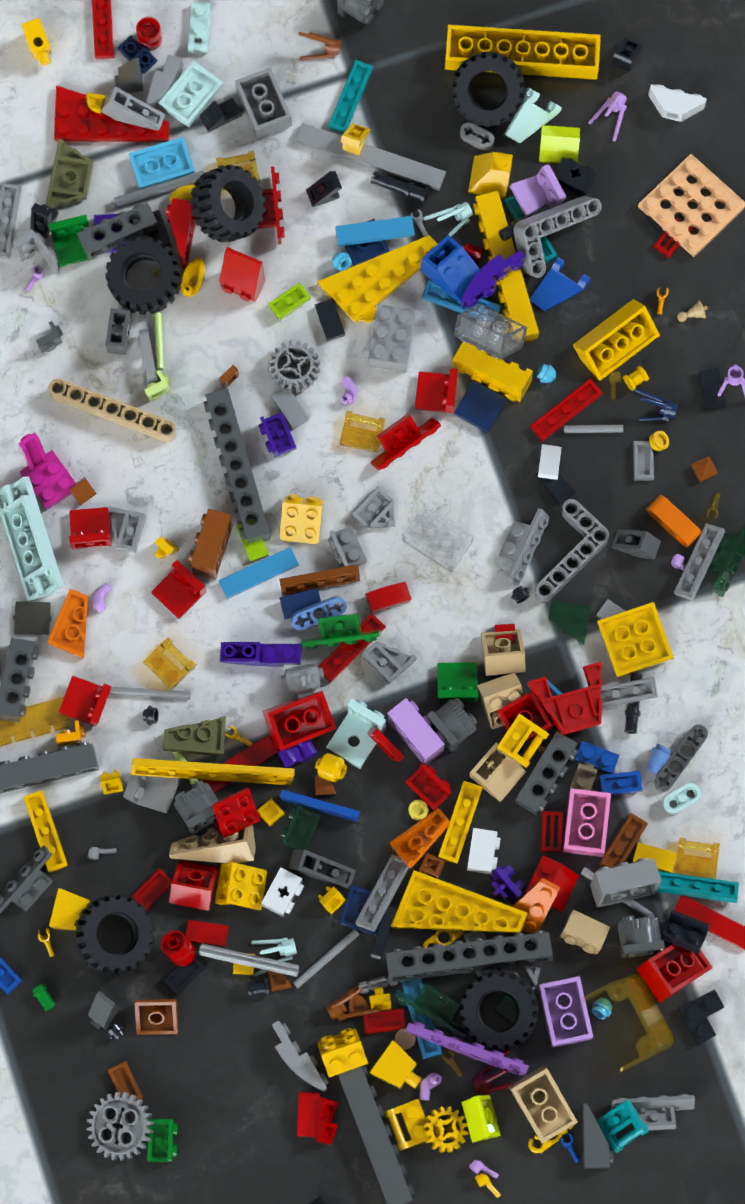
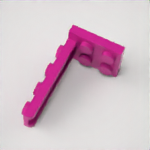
(46, 472)

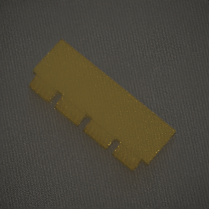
(36, 718)

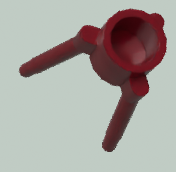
(483, 1083)

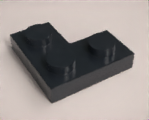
(696, 1014)

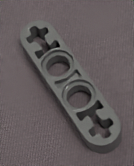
(681, 758)

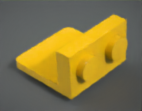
(301, 519)
(342, 1052)

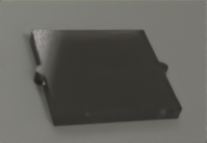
(32, 618)

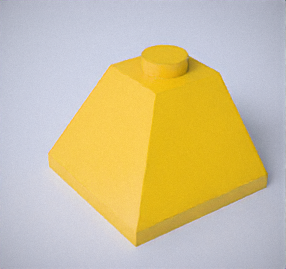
(490, 174)

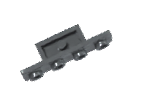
(28, 883)

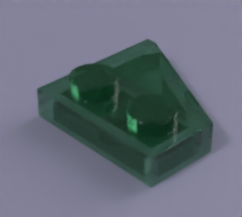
(570, 618)

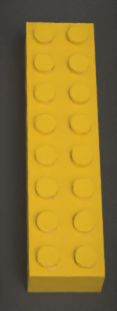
(531, 50)

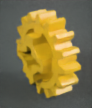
(453, 1133)

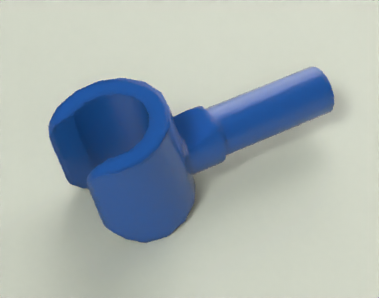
(571, 1148)

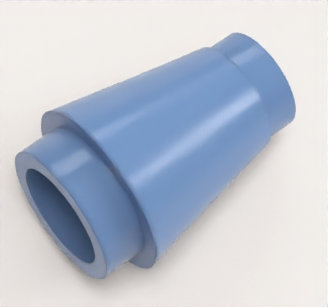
(658, 758)

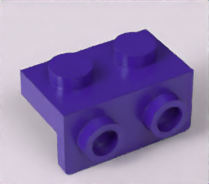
(277, 434)

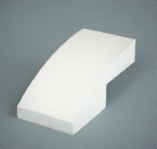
(549, 462)

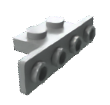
(521, 545)
(659, 1111)

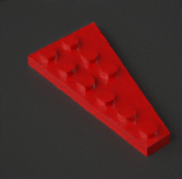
(80, 124)

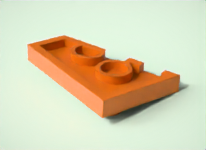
(70, 625)
(419, 838)
(537, 904)

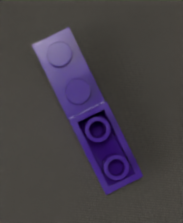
(484, 281)
(260, 654)

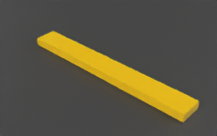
(212, 771)

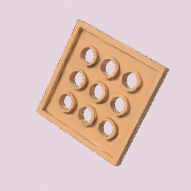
(705, 180)

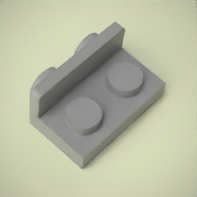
(347, 547)

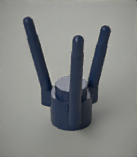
(667, 407)

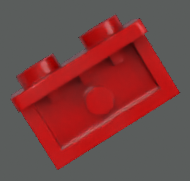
(429, 786)

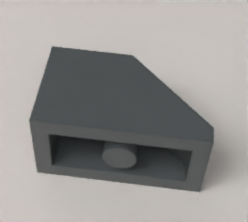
(130, 77)
(636, 543)

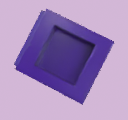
(298, 753)

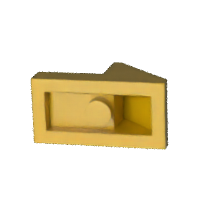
(354, 138)

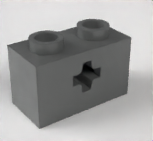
(118, 331)

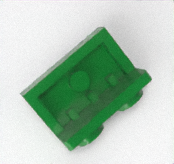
(162, 1146)

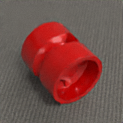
(149, 33)
(178, 948)

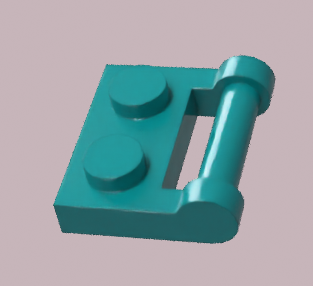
(619, 1119)

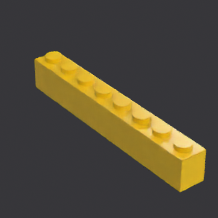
(512, 287)

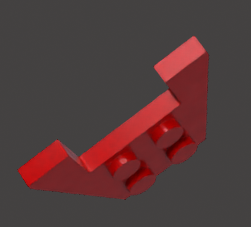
(576, 708)

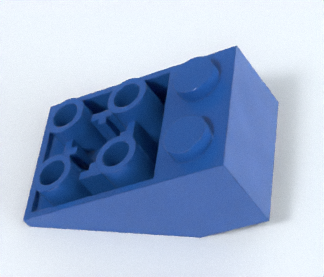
(449, 267)

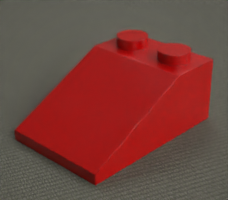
(182, 227)
(241, 275)
(298, 720)
(673, 970)

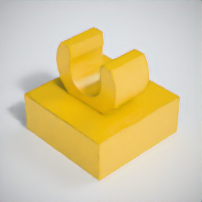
(165, 548)
(111, 782)
(331, 900)
(380, 1000)

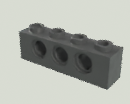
(111, 239)
(17, 649)
(558, 744)

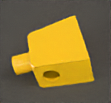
(36, 36)
(67, 910)
(396, 1067)

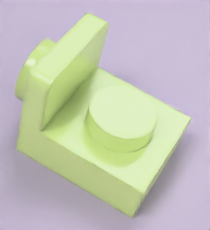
(158, 389)

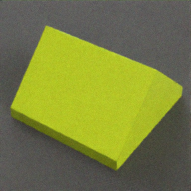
(559, 143)
(480, 1118)

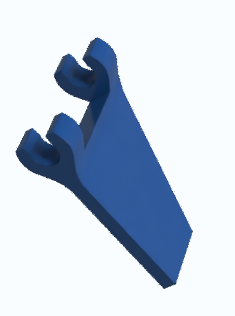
(557, 287)

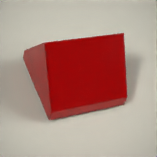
(474, 252)

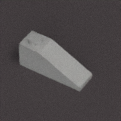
(131, 110)

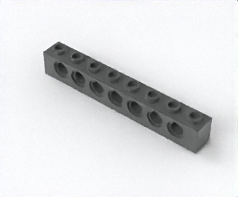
(222, 401)
(479, 962)

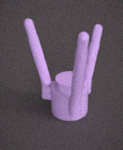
(615, 103)
(734, 377)

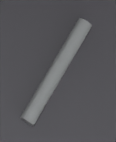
(593, 429)

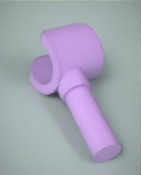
(36, 276)
(677, 562)
(477, 1166)

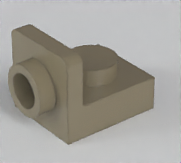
(584, 776)

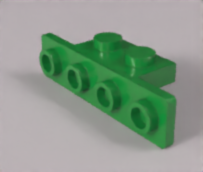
(340, 629)

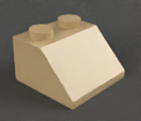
(501, 655)

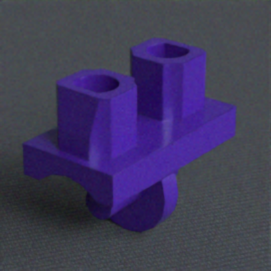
(504, 886)

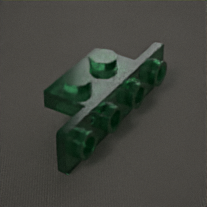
(727, 560)
(434, 1005)

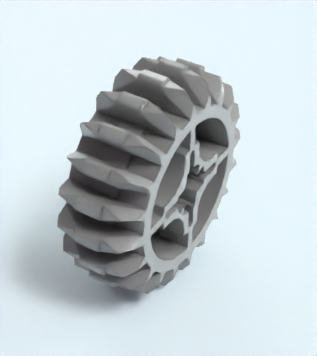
(301, 362)

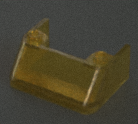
(659, 1035)

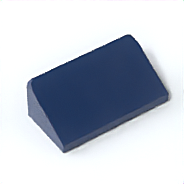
(299, 601)

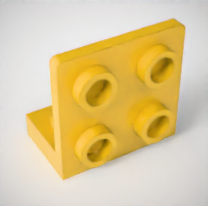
(241, 886)

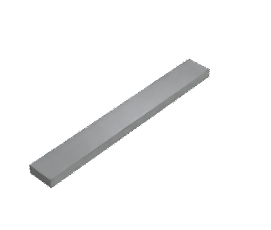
(372, 157)

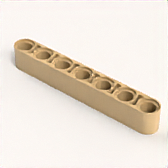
(106, 403)

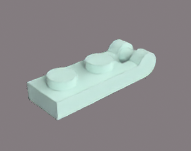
(199, 26)

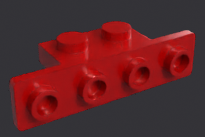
(272, 213)
(400, 438)

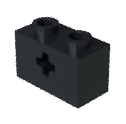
(582, 183)

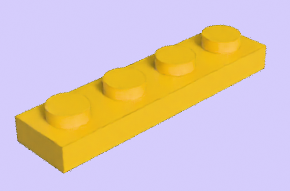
(460, 822)
(45, 830)

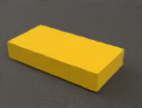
(664, 859)

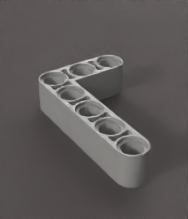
(583, 208)
(575, 555)

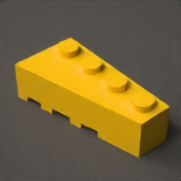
(493, 372)

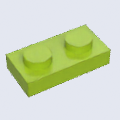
(289, 301)

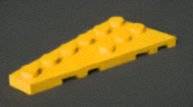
(371, 282)
(443, 906)

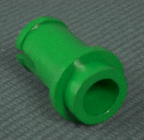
(44, 997)

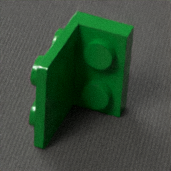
(66, 240)
(457, 681)

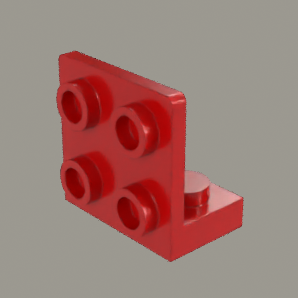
(436, 391)
(90, 528)
(179, 590)
(84, 700)
(235, 813)

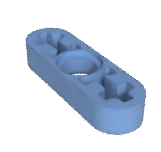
(329, 602)

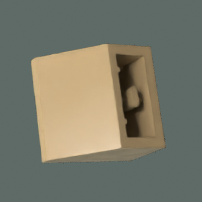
(497, 694)
(497, 773)

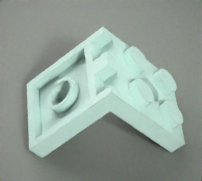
(356, 724)

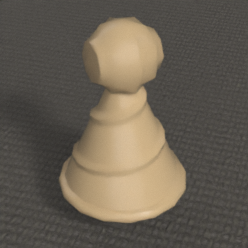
(696, 311)

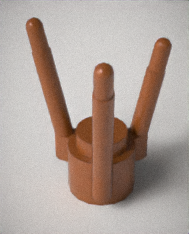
(332, 46)
(337, 1007)

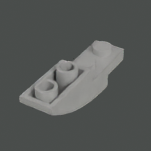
(301, 1065)

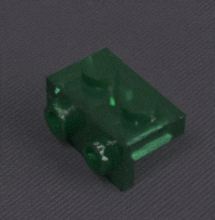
(301, 828)

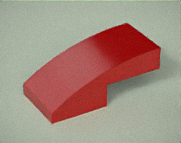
(388, 596)
(307, 1112)
(324, 1127)

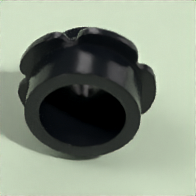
(520, 594)
(150, 715)
(116, 1031)

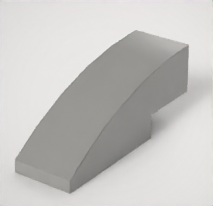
(164, 80)

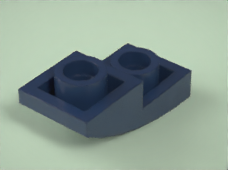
(132, 49)

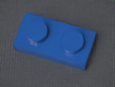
(600, 758)
(621, 783)

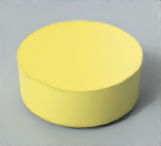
(418, 809)

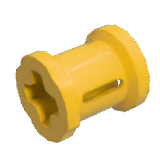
(636, 378)

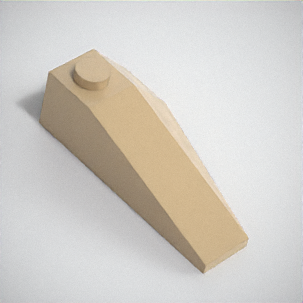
(215, 848)

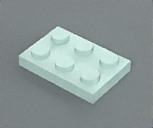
(190, 94)

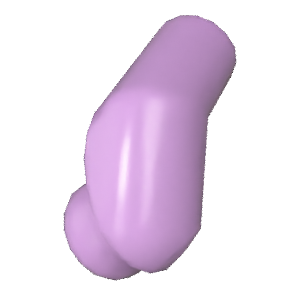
(351, 391)
(98, 597)
(427, 1084)

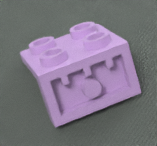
(538, 190)

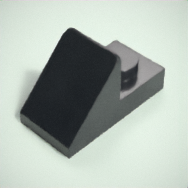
(626, 54)
(219, 114)
(324, 189)
(41, 217)

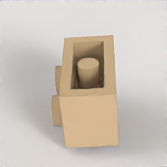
(584, 932)

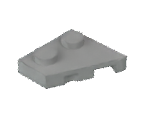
(127, 528)
(387, 661)

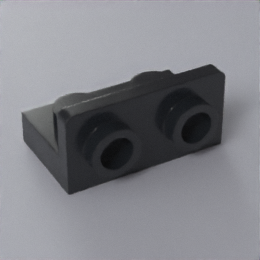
(685, 932)

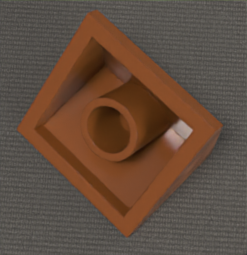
(156, 1016)

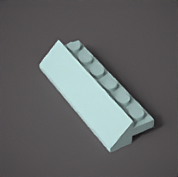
(29, 540)

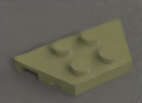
(69, 177)

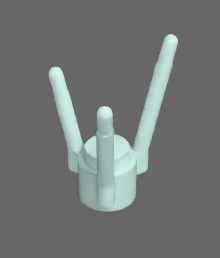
(460, 212)
(285, 947)

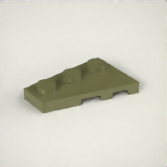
(197, 738)

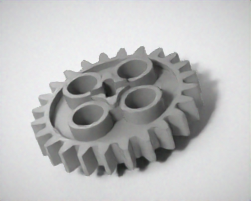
(137, 1129)

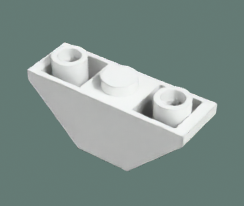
(675, 103)

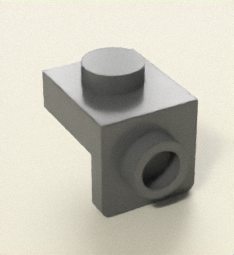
(51, 340)

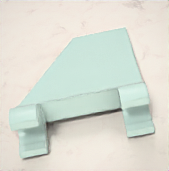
(530, 117)

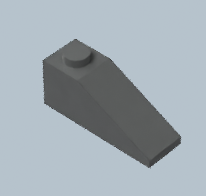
(321, 868)
(102, 1011)
(595, 1147)

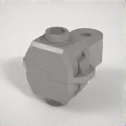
(302, 679)

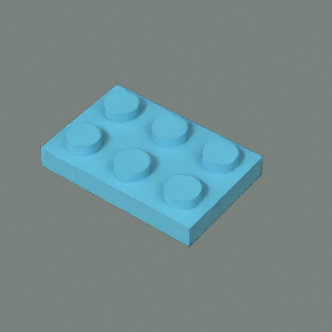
(161, 163)

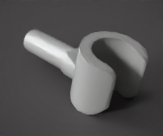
(418, 221)
(94, 852)

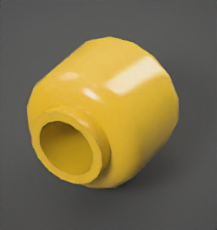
(331, 767)

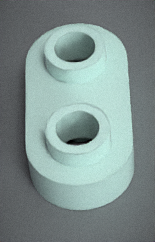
(681, 799)

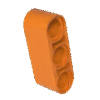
(673, 521)

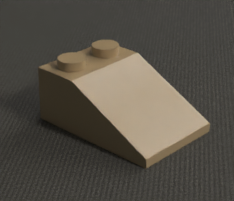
(543, 1104)

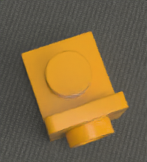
(69, 737)

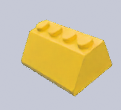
(616, 339)

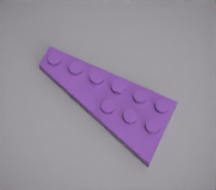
(474, 1050)

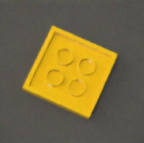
(635, 640)

